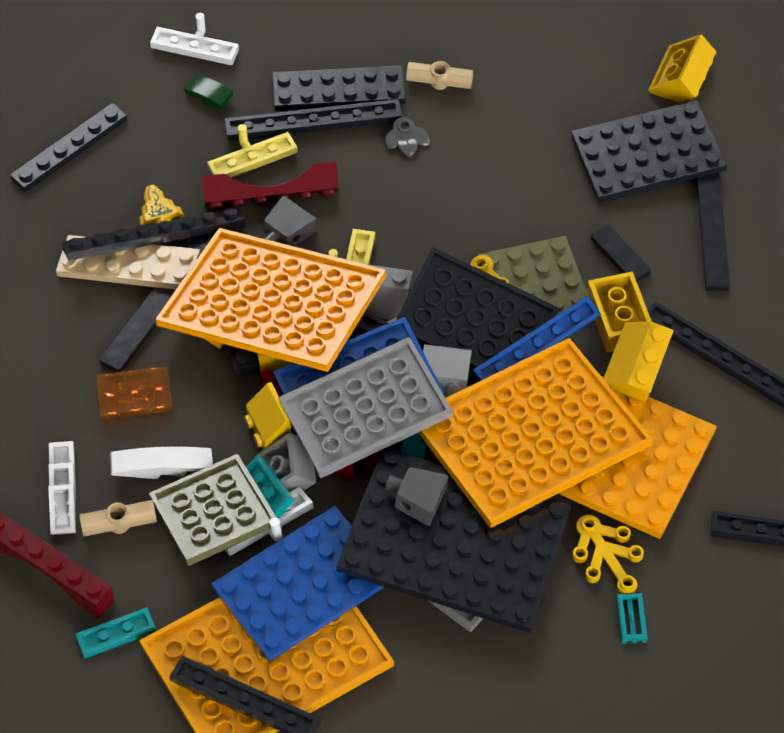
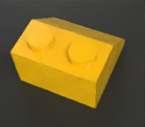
(267, 417)

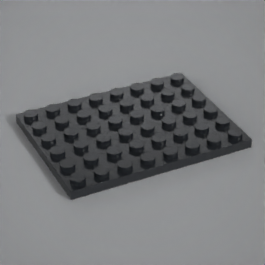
(458, 557)

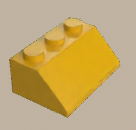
(683, 69)
(637, 358)

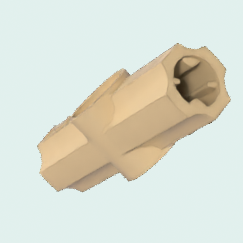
(439, 75)
(104, 521)

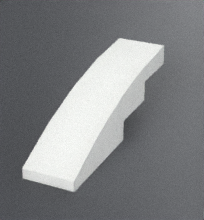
(159, 461)
(62, 488)

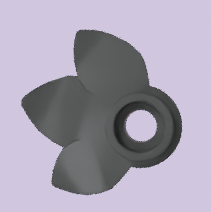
(408, 138)

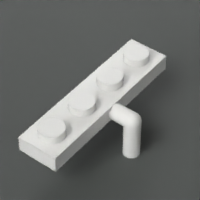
(195, 45)
(300, 506)

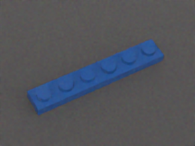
(543, 337)

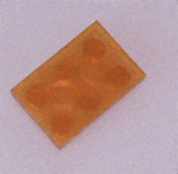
(134, 393)

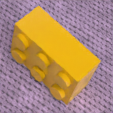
(618, 302)

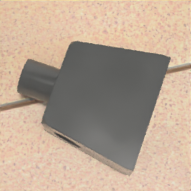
(289, 223)
(418, 493)

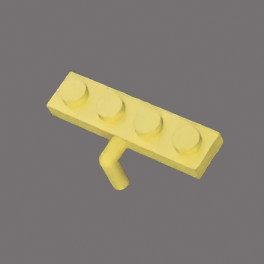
(254, 155)
(360, 247)

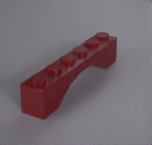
(223, 189)
(79, 583)

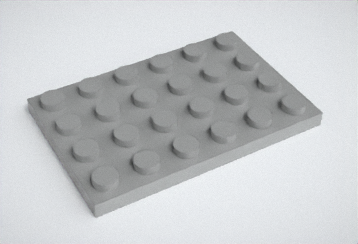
(365, 407)

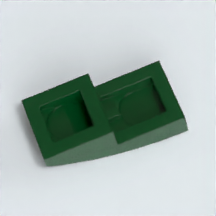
(210, 91)

